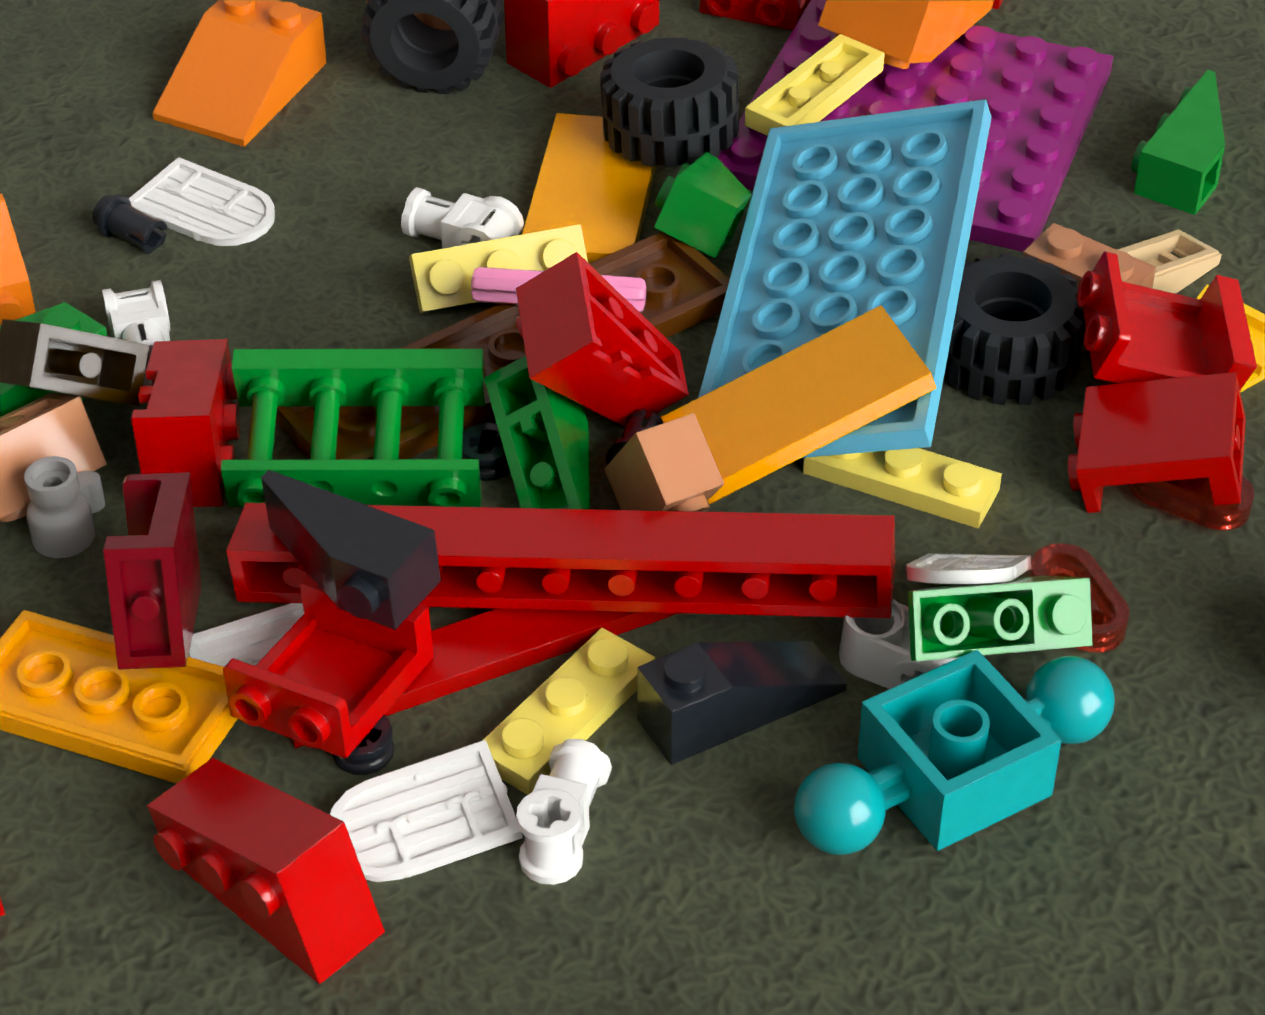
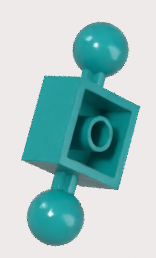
(954, 752)

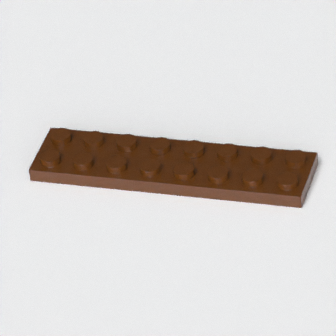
(679, 294)

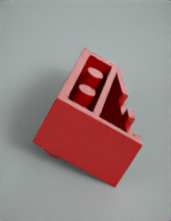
(564, 36)
(596, 344)
(189, 415)
(270, 863)

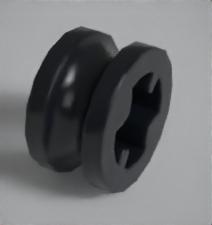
(481, 438)
(372, 756)

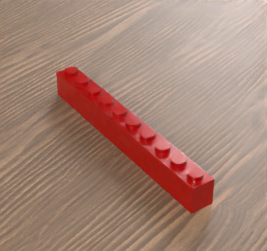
(620, 561)

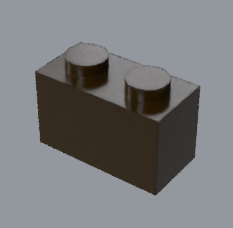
(71, 362)

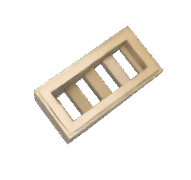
(1172, 272)

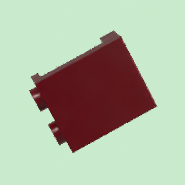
(154, 573)

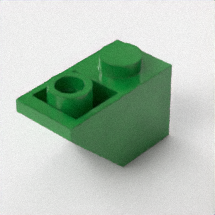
(702, 205)

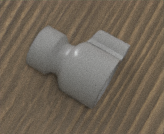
(62, 506)

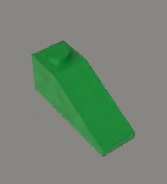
(542, 439)

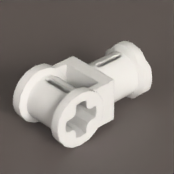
(460, 221)
(138, 315)
(557, 812)

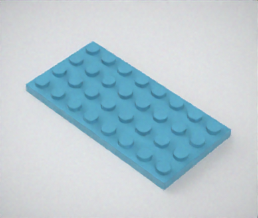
(853, 223)

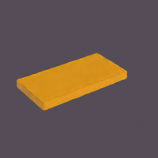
(589, 186)
(808, 398)
(68, 693)

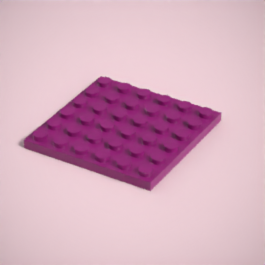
(1036, 101)

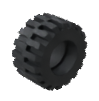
(429, 55)
(669, 101)
(1015, 330)

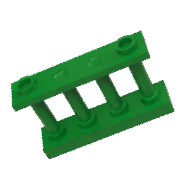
(360, 378)

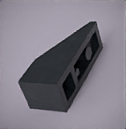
(355, 553)
(727, 690)

